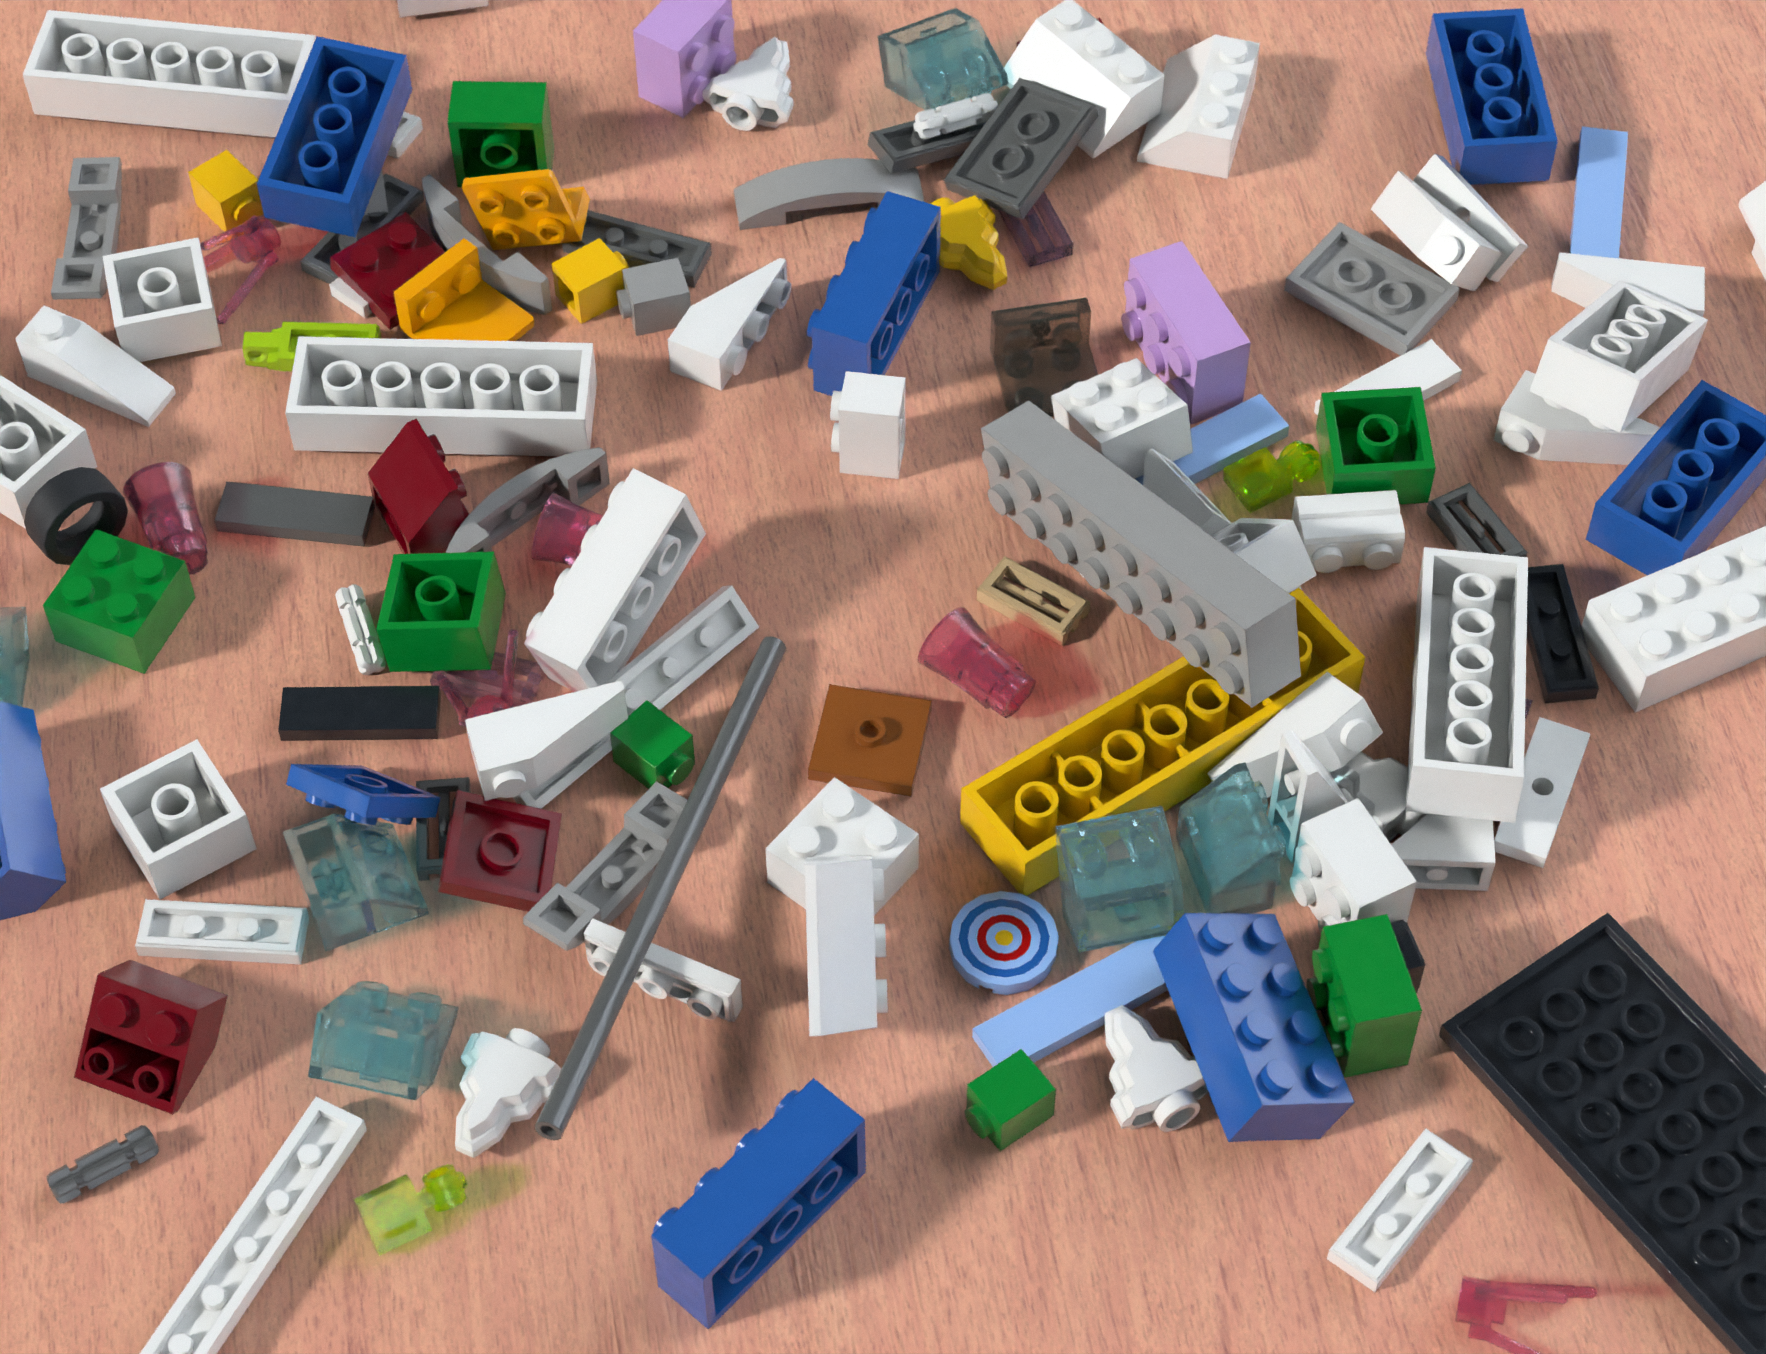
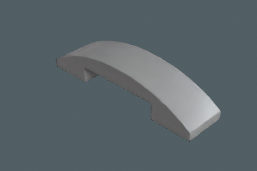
(819, 185)
(91, 230)
(512, 277)
(517, 501)
(613, 875)

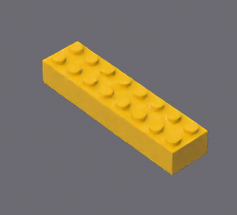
(1134, 753)

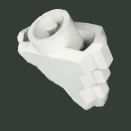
(754, 89)
(1381, 789)
(1150, 1075)
(501, 1086)

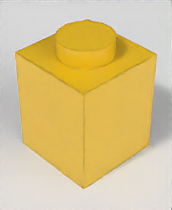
(226, 191)
(589, 280)

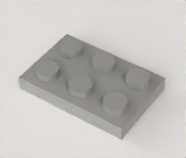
(1371, 289)

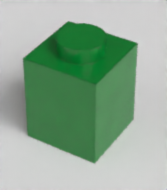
(653, 747)
(1009, 1100)

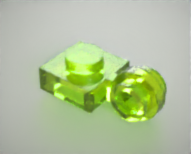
(1263, 479)
(396, 1212)

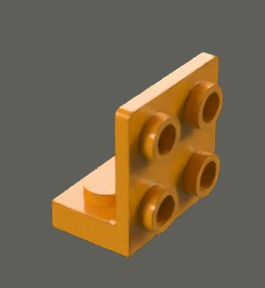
(527, 209)
(456, 304)

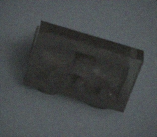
(1041, 351)

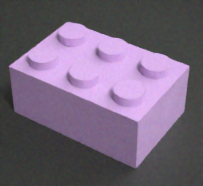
(1185, 331)

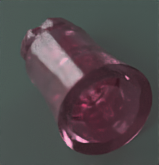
(168, 512)
(561, 530)
(976, 663)

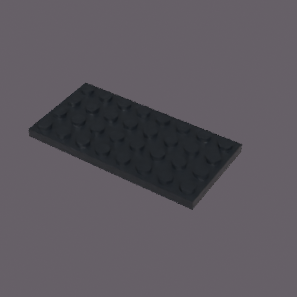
(1640, 1112)

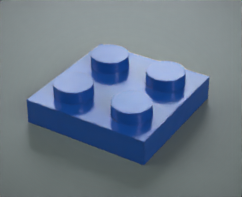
(362, 793)

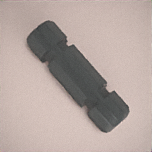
(102, 1164)

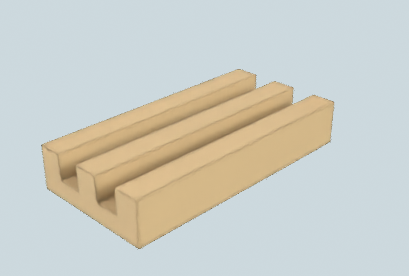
(1028, 605)

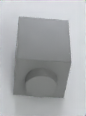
(654, 296)

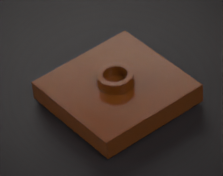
(870, 740)

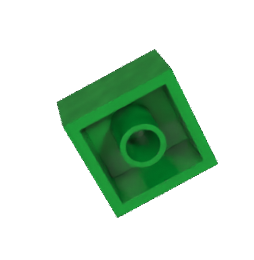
(499, 128)
(1376, 443)
(119, 601)
(441, 611)
(1364, 995)

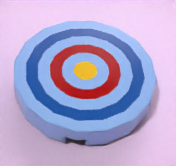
(1003, 942)

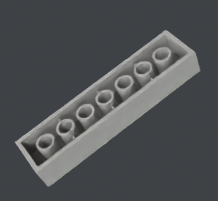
(1143, 554)

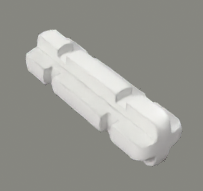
(954, 116)
(360, 629)

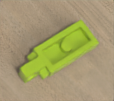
(278, 348)

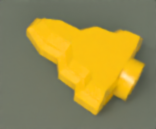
(970, 241)

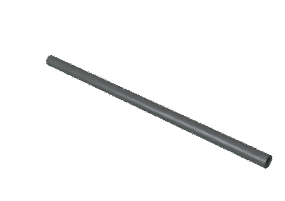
(658, 893)

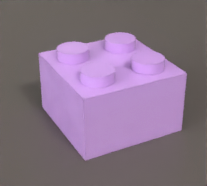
(682, 50)

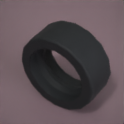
(63, 496)

